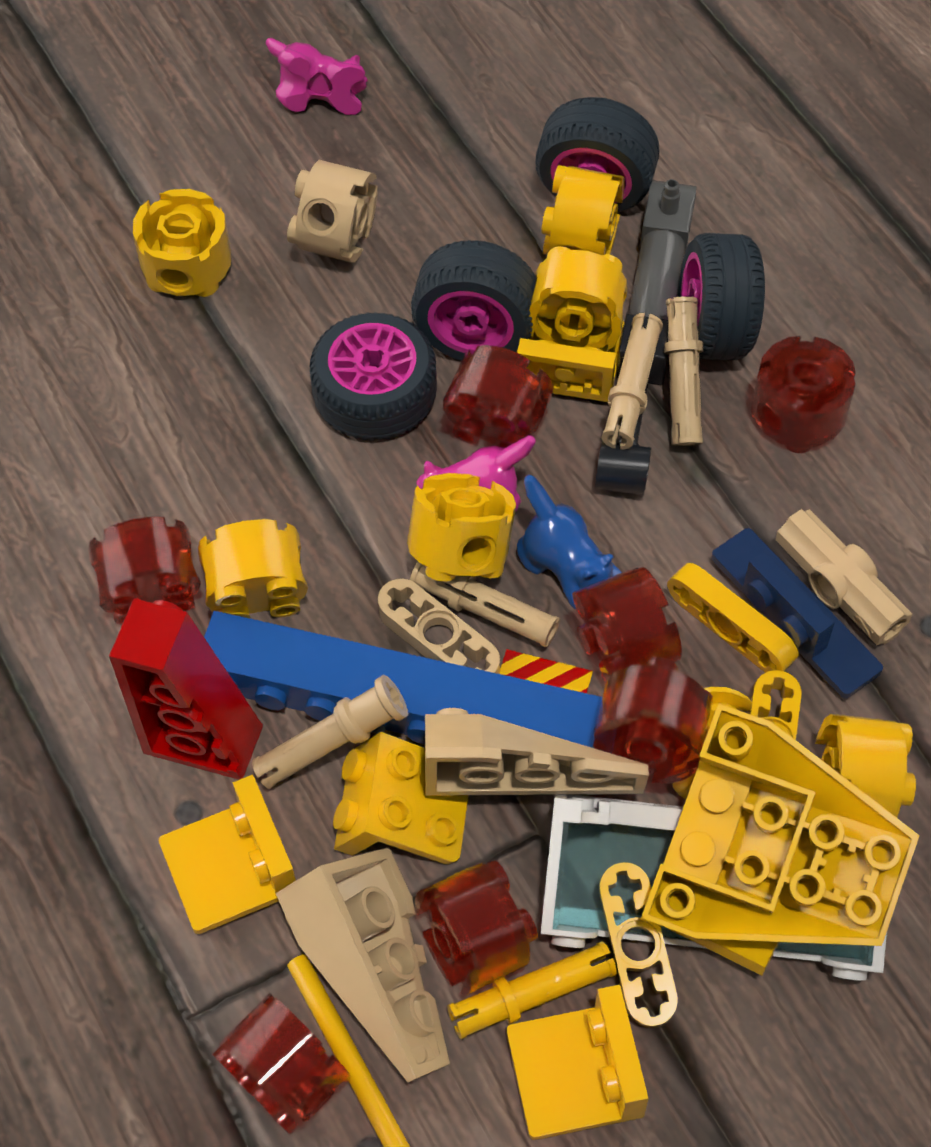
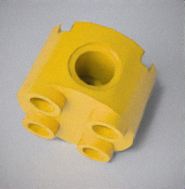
(583, 210)
(182, 243)
(578, 299)
(460, 527)
(253, 569)
(871, 757)

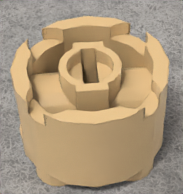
(333, 210)

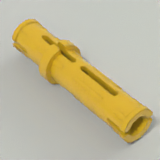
(531, 990)

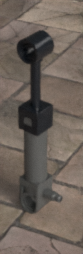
(656, 280)

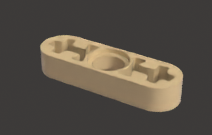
(431, 613)

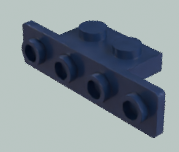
(798, 612)

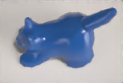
(560, 542)

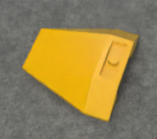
(778, 846)

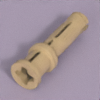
(349, 722)

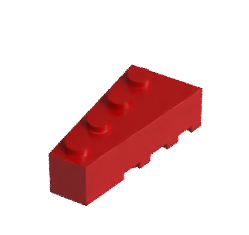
(181, 692)

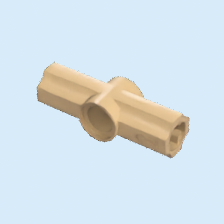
(843, 576)

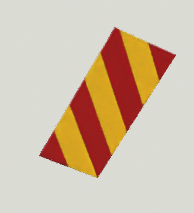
(545, 671)

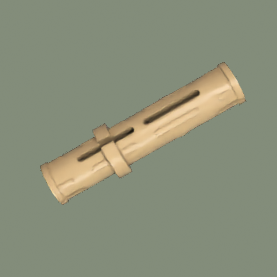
(684, 370)
(629, 396)
(537, 624)

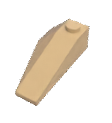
(500, 758)
(359, 937)

